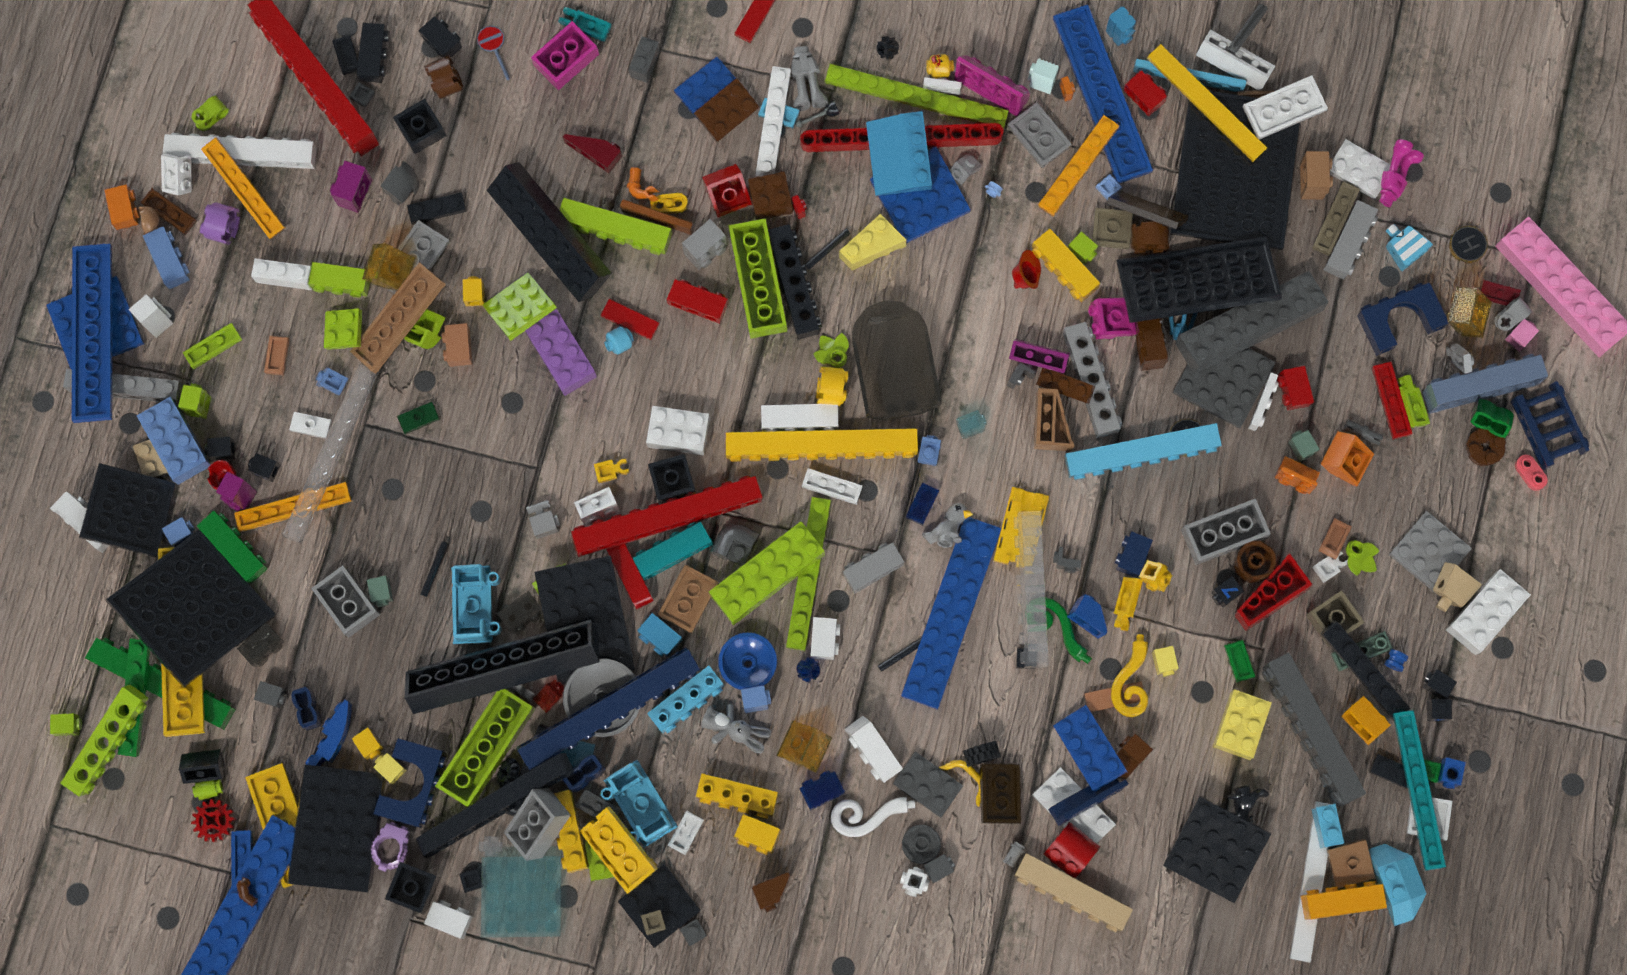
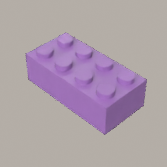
(560, 352)

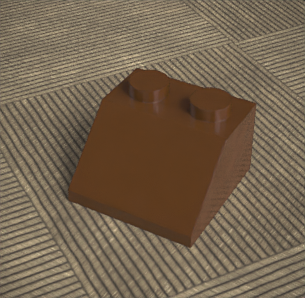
(771, 892)

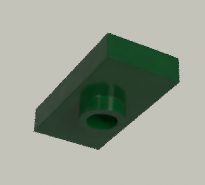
(418, 418)

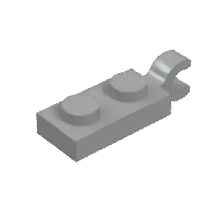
(1460, 357)

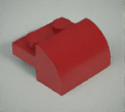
(1072, 850)

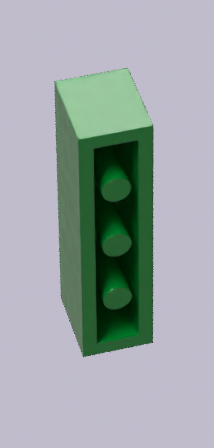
(231, 546)

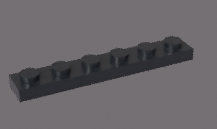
(1364, 669)

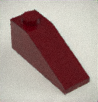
(598, 151)

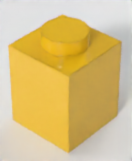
(473, 291)
(368, 744)

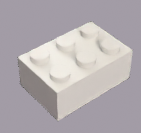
(678, 430)

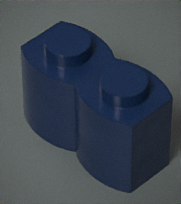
(307, 713)
(588, 769)

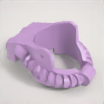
(390, 831)

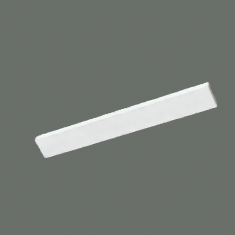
(1312, 879)

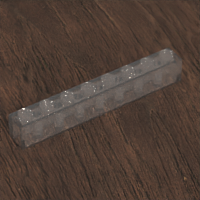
(1032, 589)

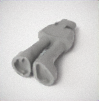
(804, 68)

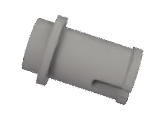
(1014, 854)

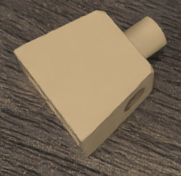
(1454, 587)

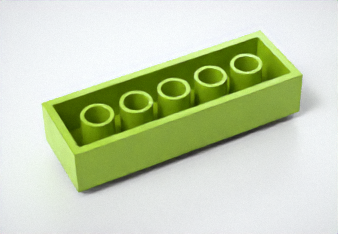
(757, 278)
(767, 573)
(485, 747)

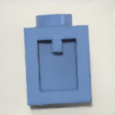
(331, 381)
(929, 450)

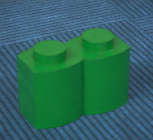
(1492, 418)

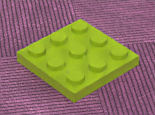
(519, 306)

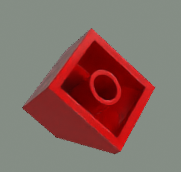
(727, 190)

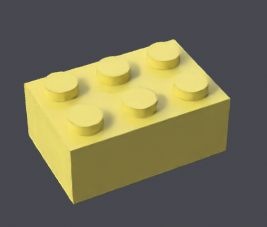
(1242, 724)

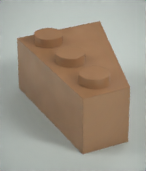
(1051, 428)

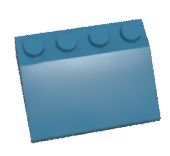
(899, 154)

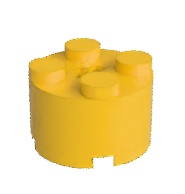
(831, 386)

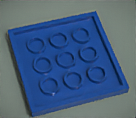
(926, 210)
(124, 327)

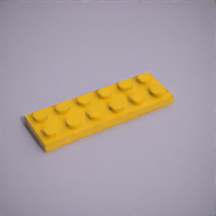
(273, 796)

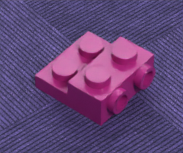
(1110, 318)

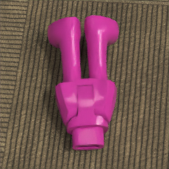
(1394, 180)

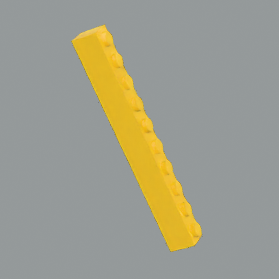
(821, 444)

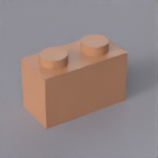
(457, 345)

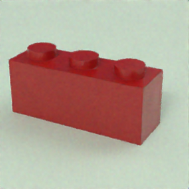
(697, 300)

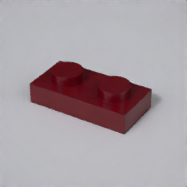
(1499, 293)

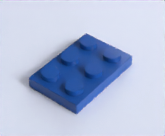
(704, 85)

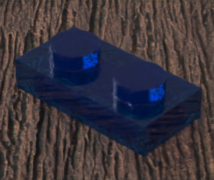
(922, 504)

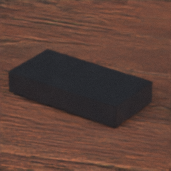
(346, 54)

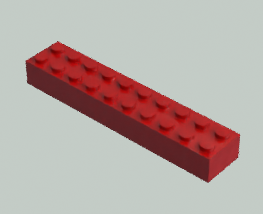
(312, 76)

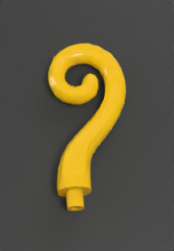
(1139, 653)

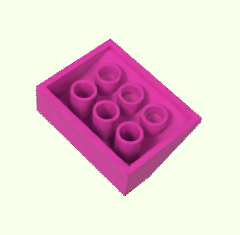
(991, 85)

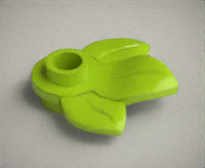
(831, 348)
(1363, 559)

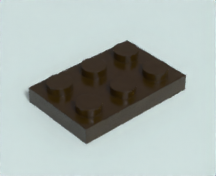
(1000, 793)

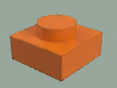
(1067, 88)

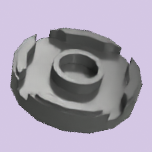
(921, 844)

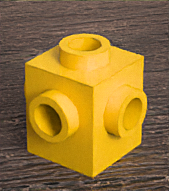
(1155, 576)

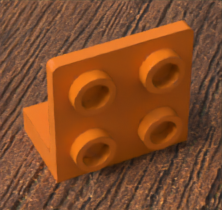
(1297, 475)

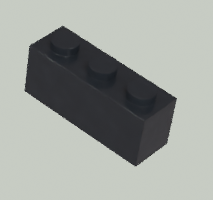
(373, 52)

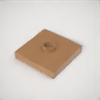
(1350, 863)

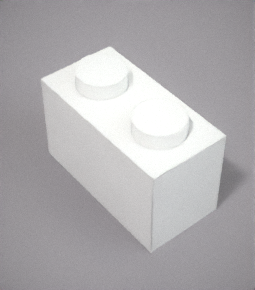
(823, 638)
(448, 919)

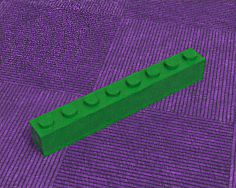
(115, 660)

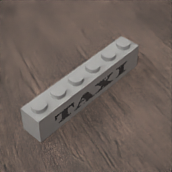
(138, 387)

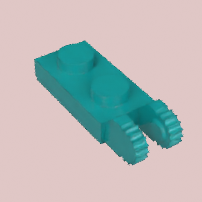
(588, 24)

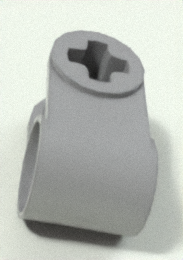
(1515, 312)

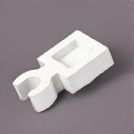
(1328, 567)

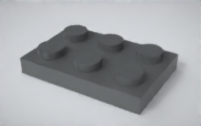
(928, 784)

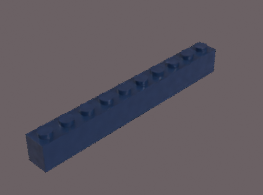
(608, 708)

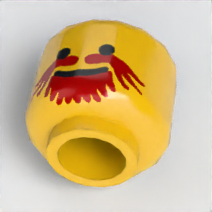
(939, 66)

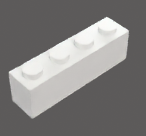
(1240, 65)
(799, 417)

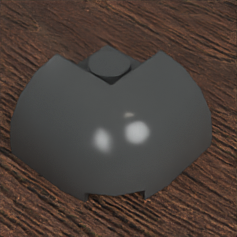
(400, 183)
(735, 543)

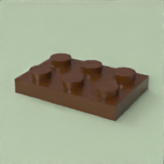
(726, 110)

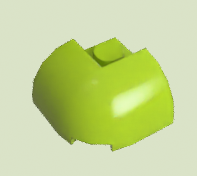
(426, 330)

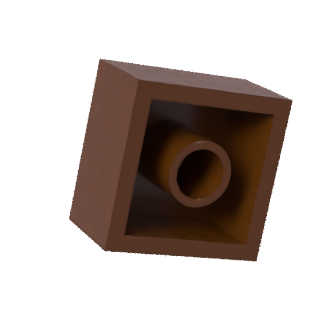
(770, 196)

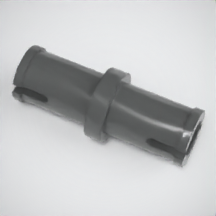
(1363, 432)

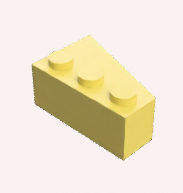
(872, 242)

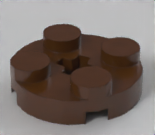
(1487, 457)

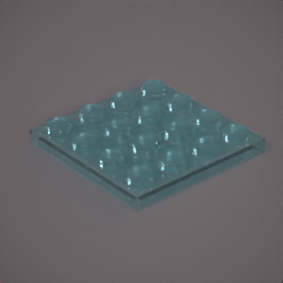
(521, 897)

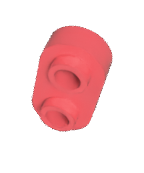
(1529, 473)

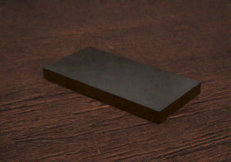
(1147, 209)

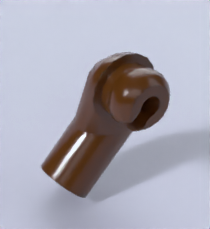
(243, 892)

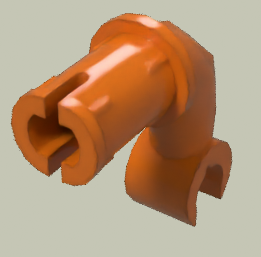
(635, 187)

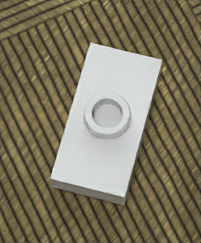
(942, 85)
(310, 425)
(686, 832)

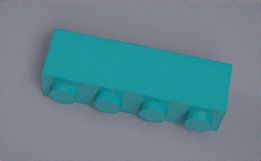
(672, 551)

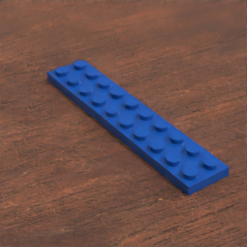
(1102, 92)
(91, 333)
(951, 613)
(235, 918)

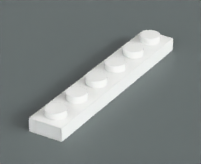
(773, 121)

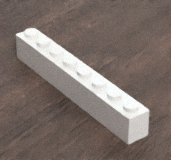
(246, 151)

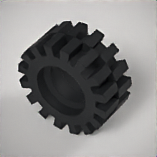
(981, 753)

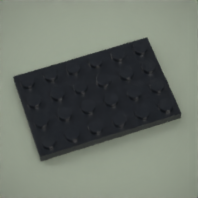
(586, 593)
(335, 828)

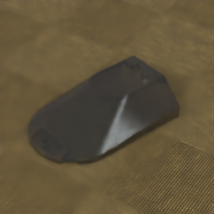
(894, 362)

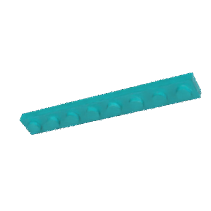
(1419, 790)

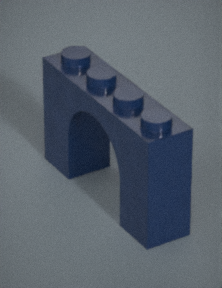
(1419, 299)
(415, 810)

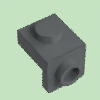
(1068, 565)

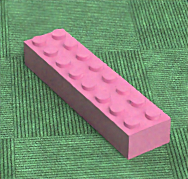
(1563, 286)

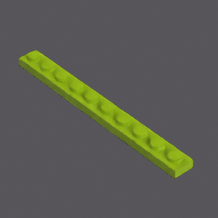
(915, 96)

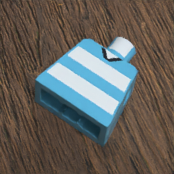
(1406, 245)

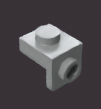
(965, 168)

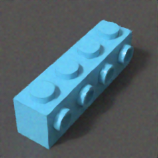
(686, 699)

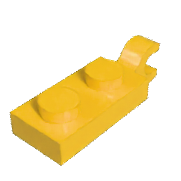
(1127, 602)

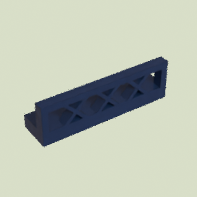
(1084, 800)

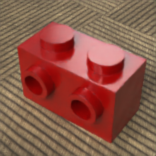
(1145, 93)
(1295, 388)

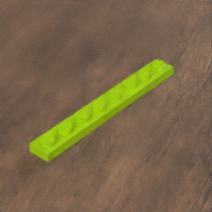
(808, 579)

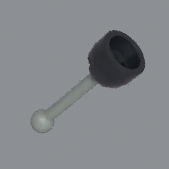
(830, 110)

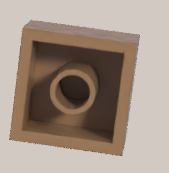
(1315, 175)

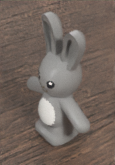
(737, 729)

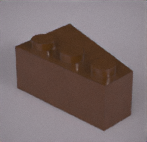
(1151, 344)

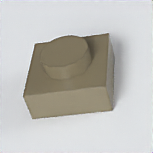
(653, 922)

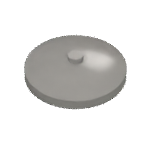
(593, 682)

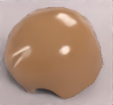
(149, 219)

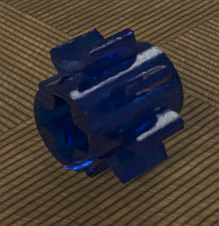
(808, 669)

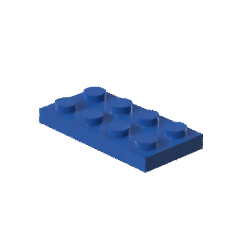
(1090, 748)

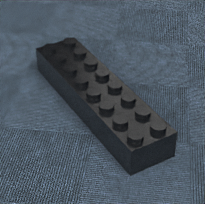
(548, 231)

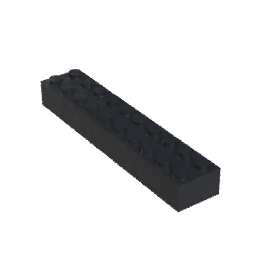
(502, 667)

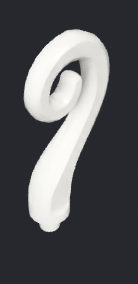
(894, 806)

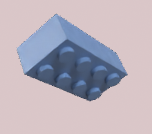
(173, 440)

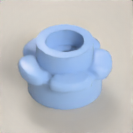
(993, 189)

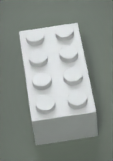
(1488, 612)

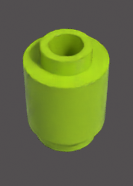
(207, 789)

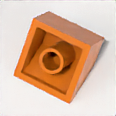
(1347, 458)

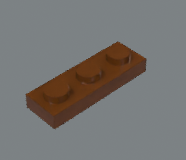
(1066, 385)

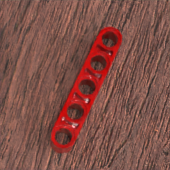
(630, 576)

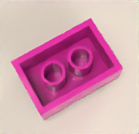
(565, 55)

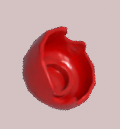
(217, 472)

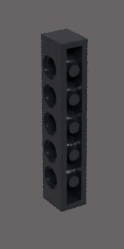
(780, 236)

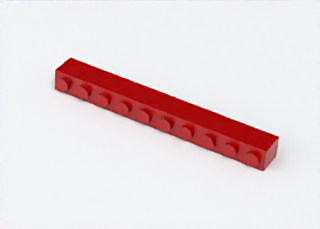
(666, 516)

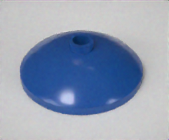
(745, 648)

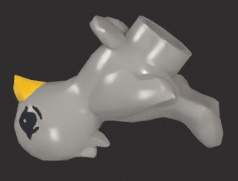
(947, 531)

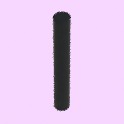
(828, 248)
(434, 569)
(900, 655)

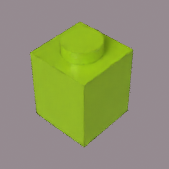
(1083, 248)
(65, 724)

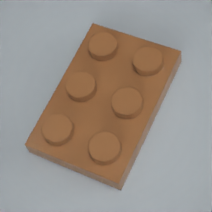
(687, 599)

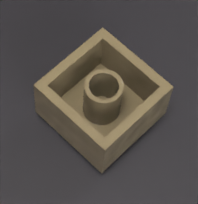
(1335, 609)

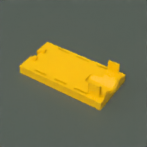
(1021, 502)
(618, 850)

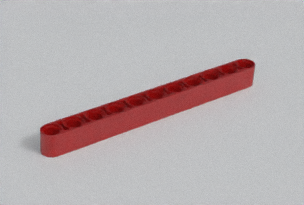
(947, 131)

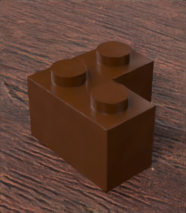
(1132, 753)

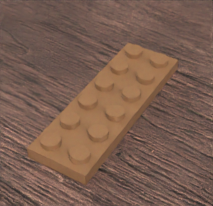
(398, 317)

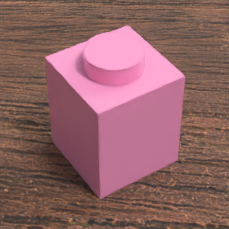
(1522, 334)

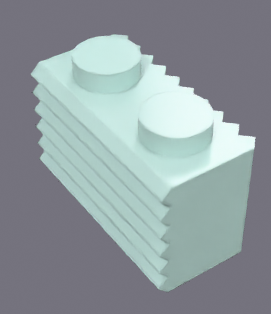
(1043, 75)

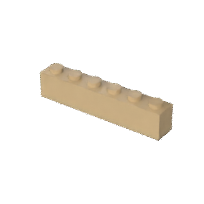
(1073, 892)

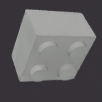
(704, 245)

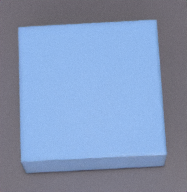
(1108, 186)

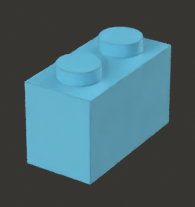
(1327, 826)

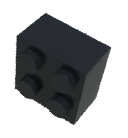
(419, 126)
(671, 478)
(412, 888)

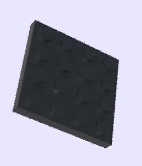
(127, 510)
(1217, 849)

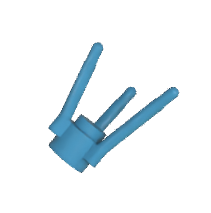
(1181, 327)

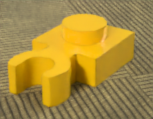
(607, 470)

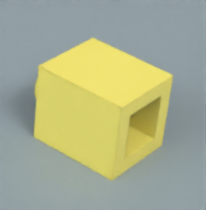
(1165, 661)
(389, 768)

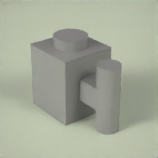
(543, 523)

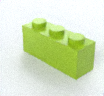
(338, 280)

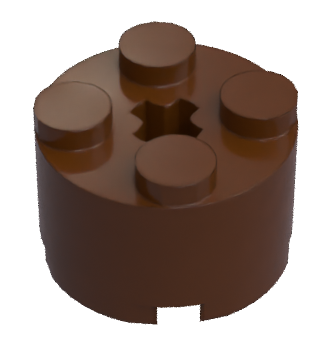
(444, 77)
(1149, 237)
(1259, 552)

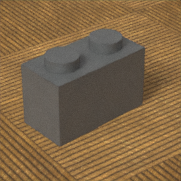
(644, 59)

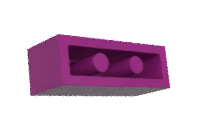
(1039, 356)
(236, 492)

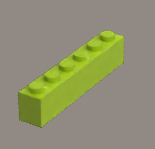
(616, 226)

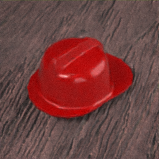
(1027, 271)

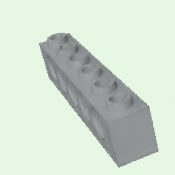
(1082, 332)

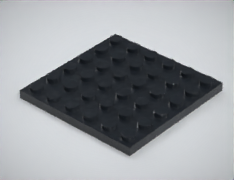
(191, 608)

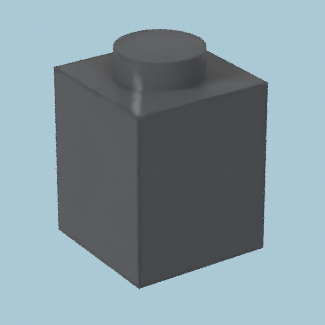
(270, 695)
(939, 868)

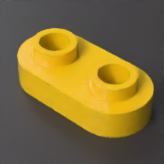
(669, 202)

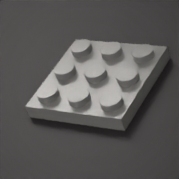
(1428, 548)

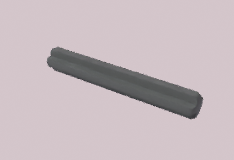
(1247, 28)

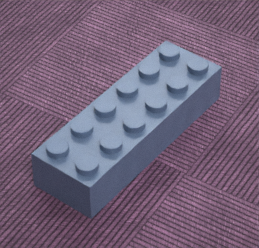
(1484, 383)

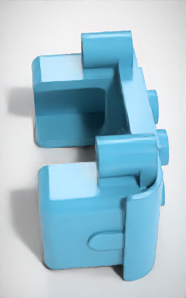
(473, 604)
(639, 803)

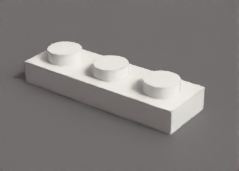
(1264, 402)
(832, 486)

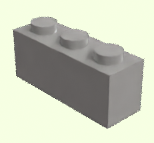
(872, 567)

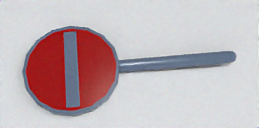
(491, 39)

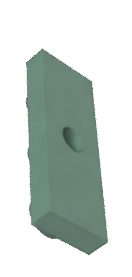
(1373, 647)

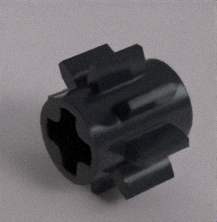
(887, 47)

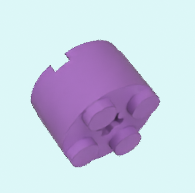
(220, 223)

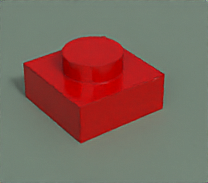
(799, 206)

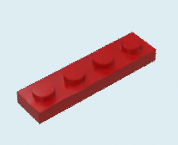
(1392, 400)

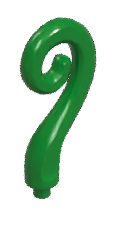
(1074, 648)

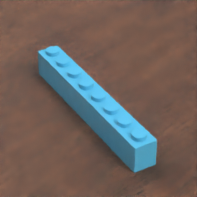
(1143, 450)

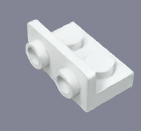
(176, 174)
(597, 507)

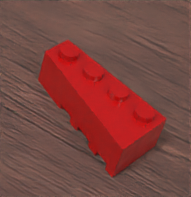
(1278, 590)

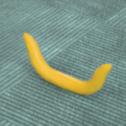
(970, 770)

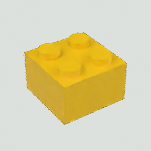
(757, 834)

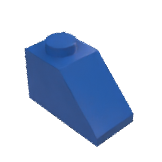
(1089, 616)

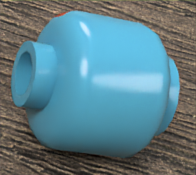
(618, 340)

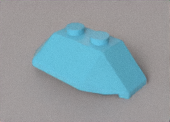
(1400, 882)

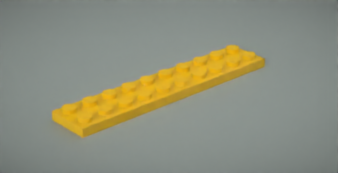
(181, 706)

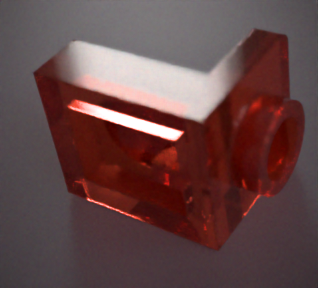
(549, 695)

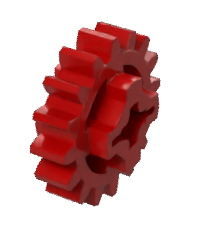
(207, 826)

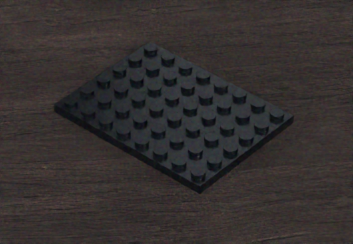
(1224, 189)

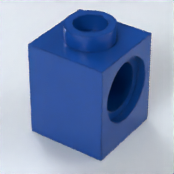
(1458, 768)

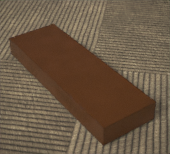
(169, 211)

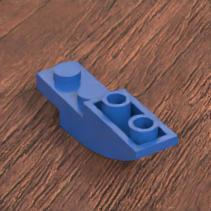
(336, 731)

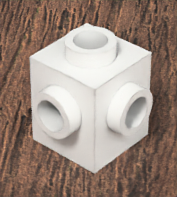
(915, 873)

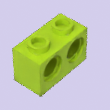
(194, 401)

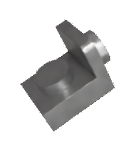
(1017, 377)

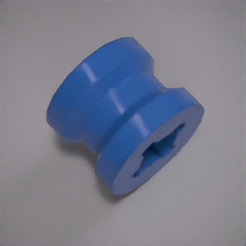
(1396, 660)

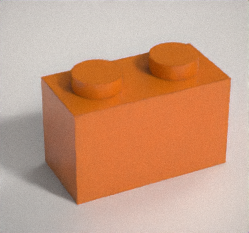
(122, 207)

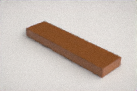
(656, 217)

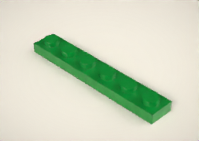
(137, 677)

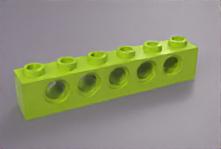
(75, 779)

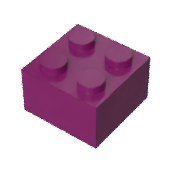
(351, 186)

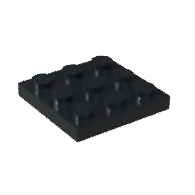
(662, 893)

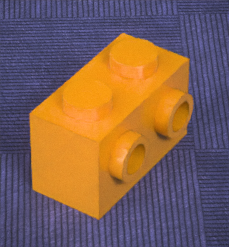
(1366, 720)

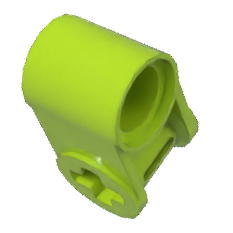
(210, 112)

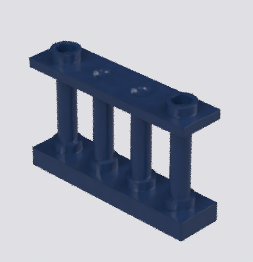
(1538, 440)

